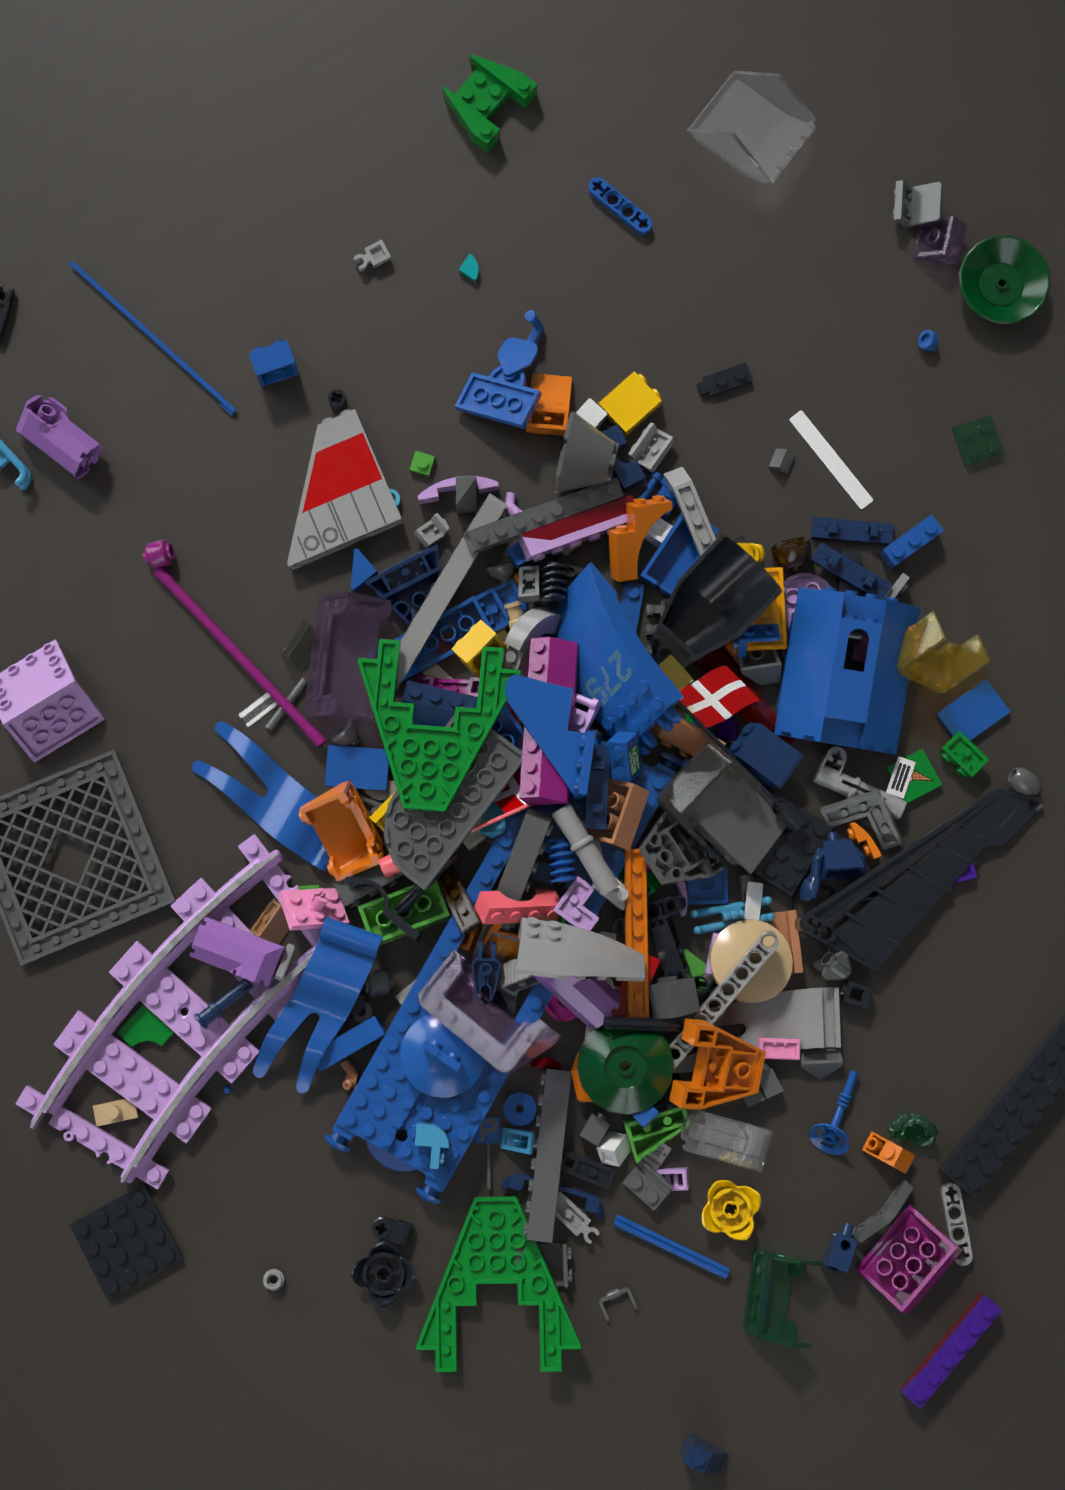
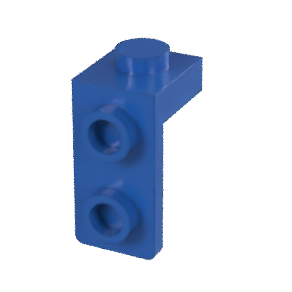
(756, 633)

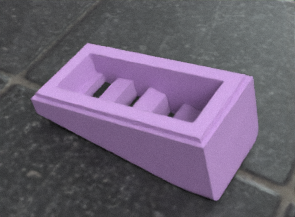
(676, 1171)

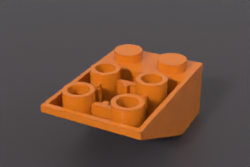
(553, 407)

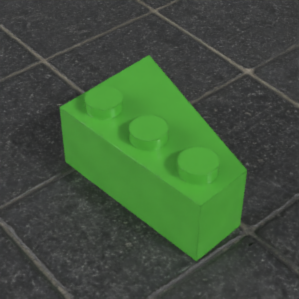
(658, 1131)

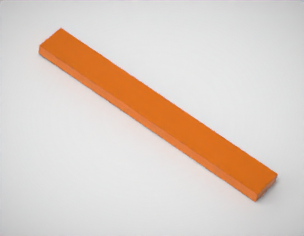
(636, 929)

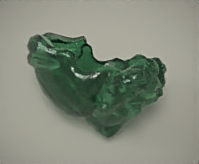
(913, 1128)

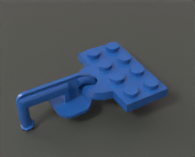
(504, 393)

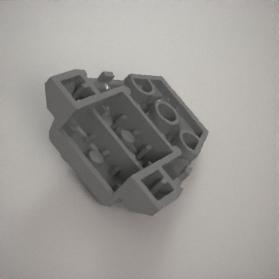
(675, 854)

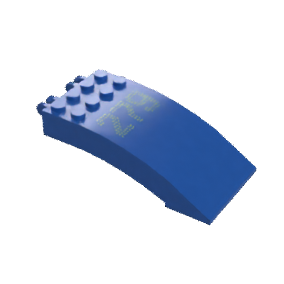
(615, 662)

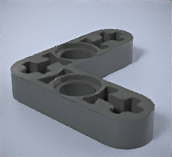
(886, 1214)

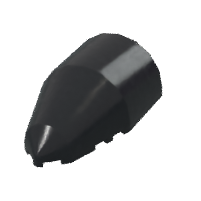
(713, 603)

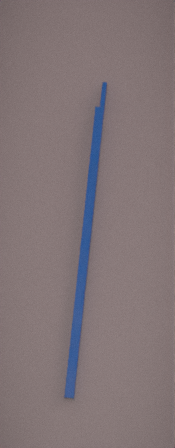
(224, 403)

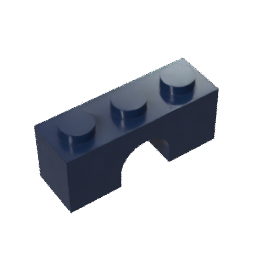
(628, 474)

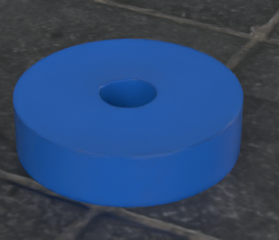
(515, 1117)

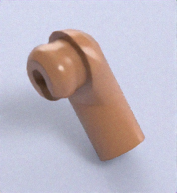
(351, 1075)

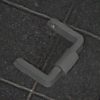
(613, 1295)

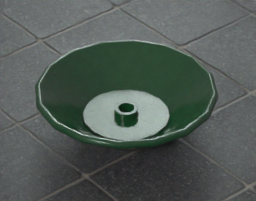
(1005, 261)
(622, 1089)

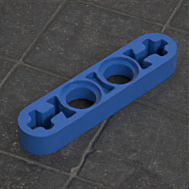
(617, 208)

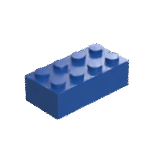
(672, 558)

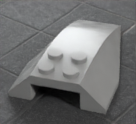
(566, 950)

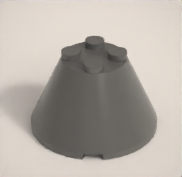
(586, 456)

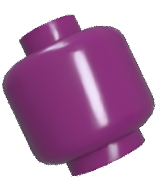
(159, 554)

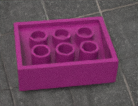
(909, 1259)

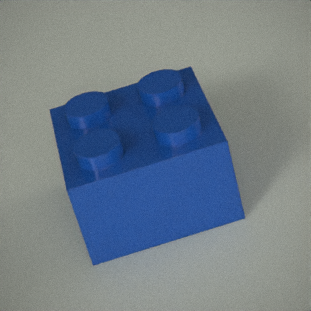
(273, 362)

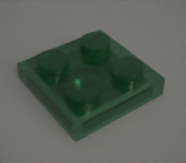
(978, 440)

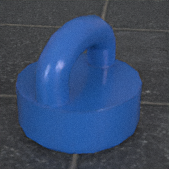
(928, 340)

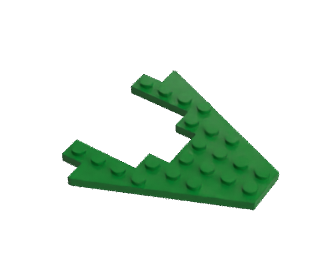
(432, 759)
(488, 1256)

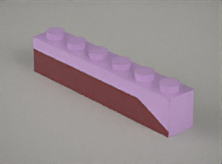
(574, 530)

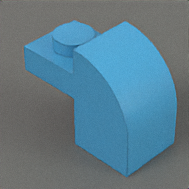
(433, 1136)

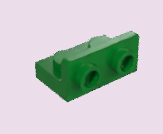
(963, 755)

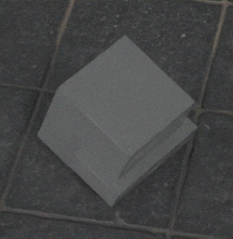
(673, 998)

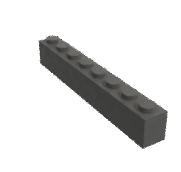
(552, 511)
(522, 862)
(548, 1156)

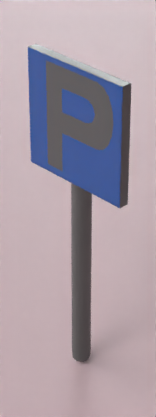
(488, 1133)

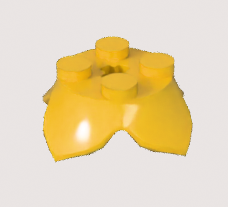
(735, 1225)

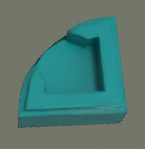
(470, 268)

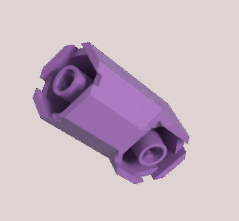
(49, 429)
(237, 951)
(588, 998)

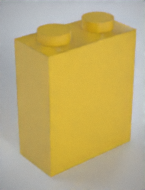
(630, 403)

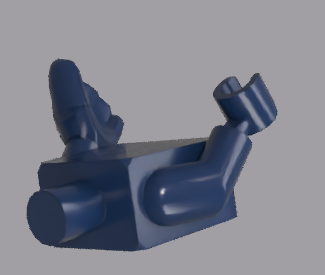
(833, 861)

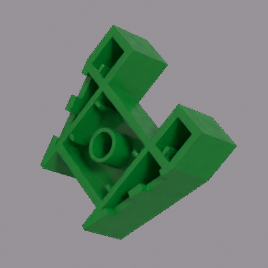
(484, 95)

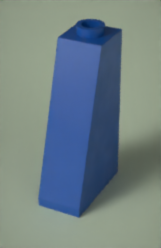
(352, 1042)

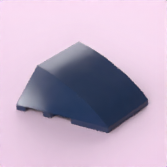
(408, 582)

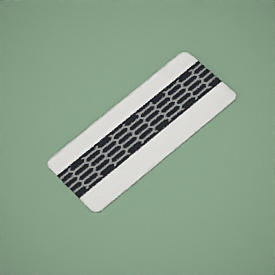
(257, 709)

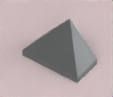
(466, 494)
(821, 1061)

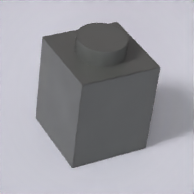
(595, 1128)

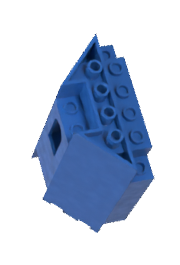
(835, 703)

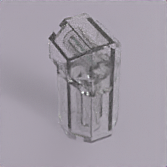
(726, 1139)

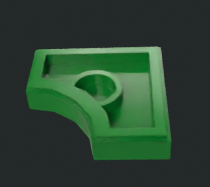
(145, 1027)

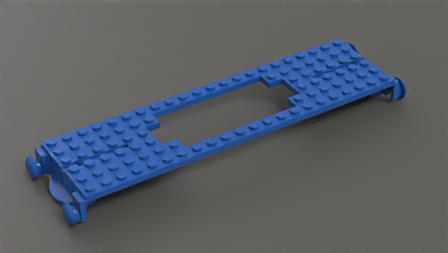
(384, 1095)

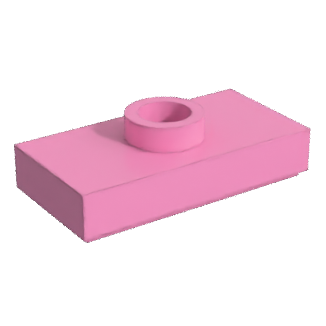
(780, 1048)

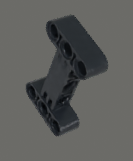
(668, 943)

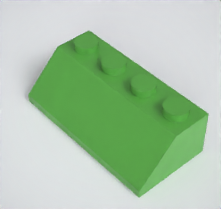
(425, 912)

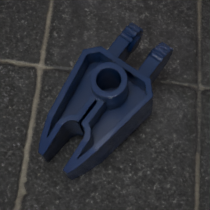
(486, 971)

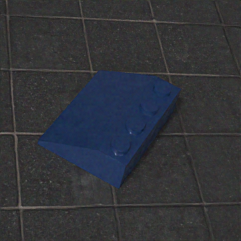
(435, 705)

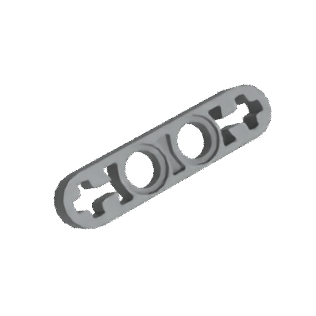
(959, 1223)

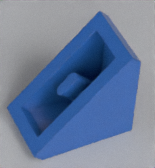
(361, 571)

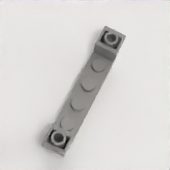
(691, 508)

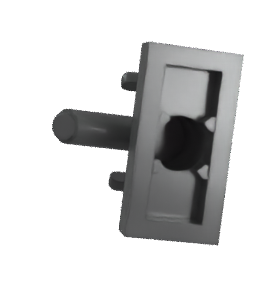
(529, 586)

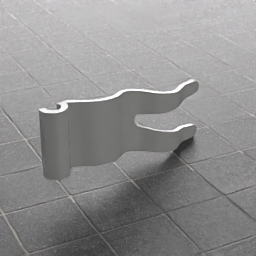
(791, 1014)

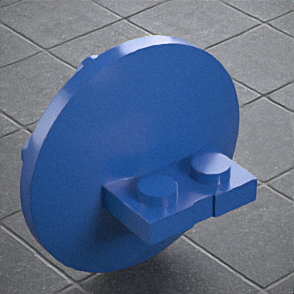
(438, 1059)

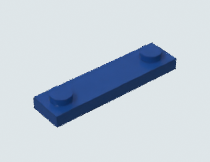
(632, 601)

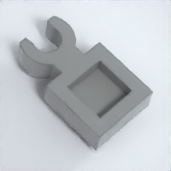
(375, 254)

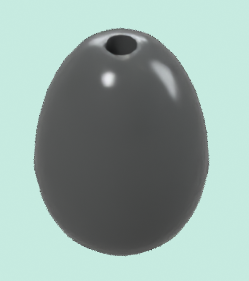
(1024, 781)

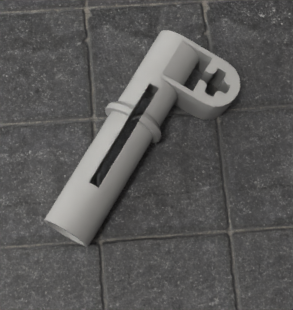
(850, 786)
(587, 852)

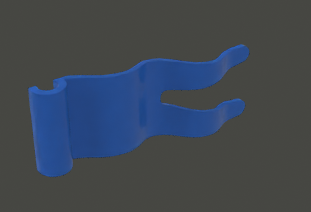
(279, 808)
(326, 988)

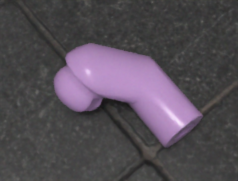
(511, 508)

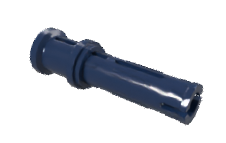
(216, 1008)

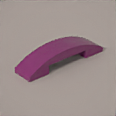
(463, 686)

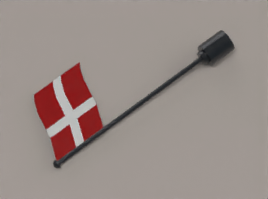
(714, 700)

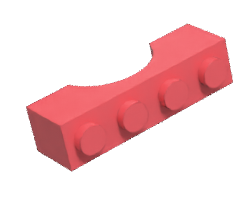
(498, 909)

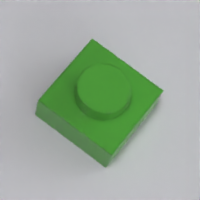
(422, 463)

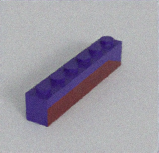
(950, 1350)

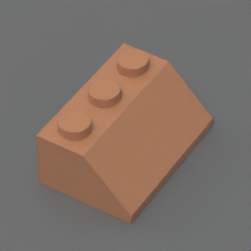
(685, 738)
(624, 813)

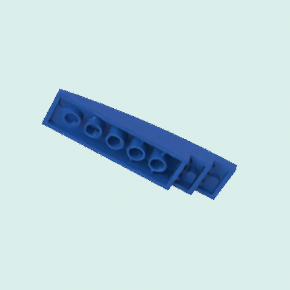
(459, 620)

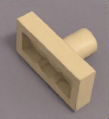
(114, 1112)

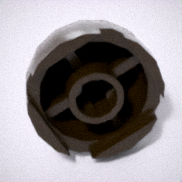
(792, 552)

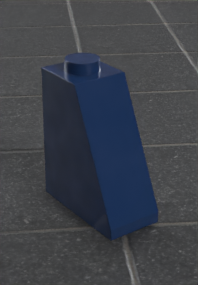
(702, 1455)

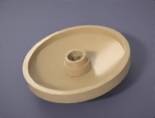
(732, 945)

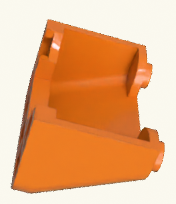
(344, 830)

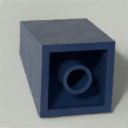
(765, 755)

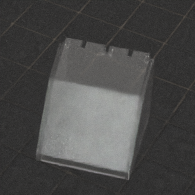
(754, 124)

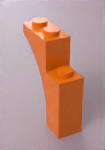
(627, 539)

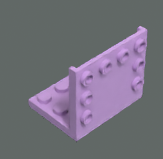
(44, 702)

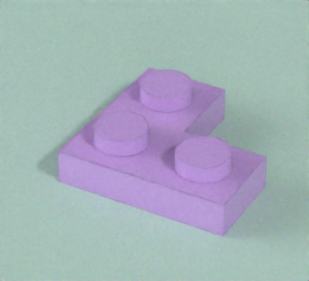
(572, 908)

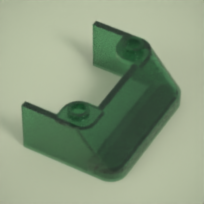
(770, 1294)

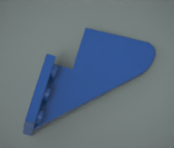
(545, 714)

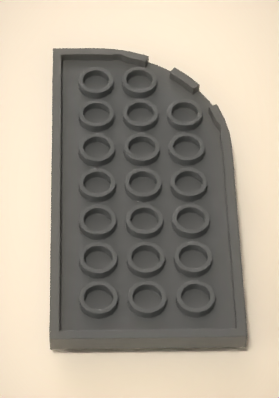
(426, 840)

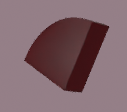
(545, 1063)

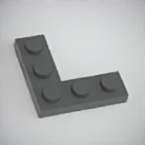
(870, 805)

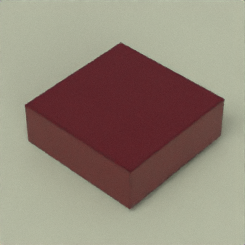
(445, 646)

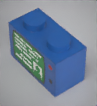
(624, 756)

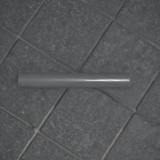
(291, 698)

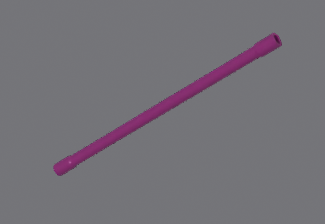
(169, 582)

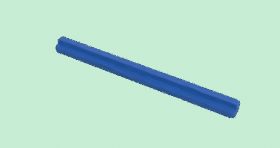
(671, 1246)

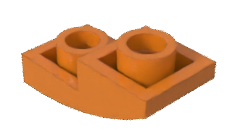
(858, 834)

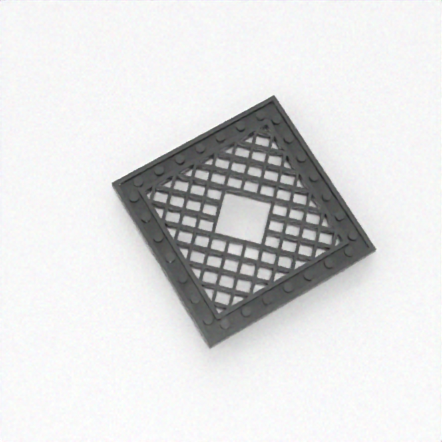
(13, 913)

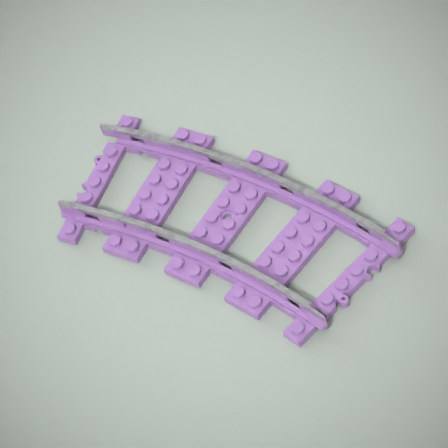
(149, 979)

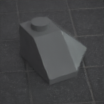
(761, 666)

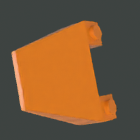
(723, 1068)

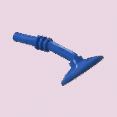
(833, 1130)

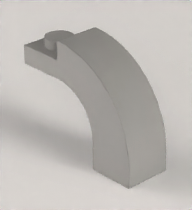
(530, 625)

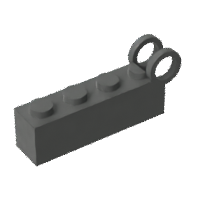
(354, 897)

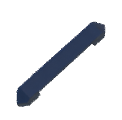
(592, 1202)

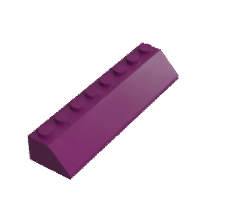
(556, 663)

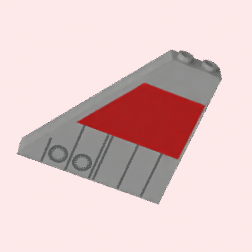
(342, 493)

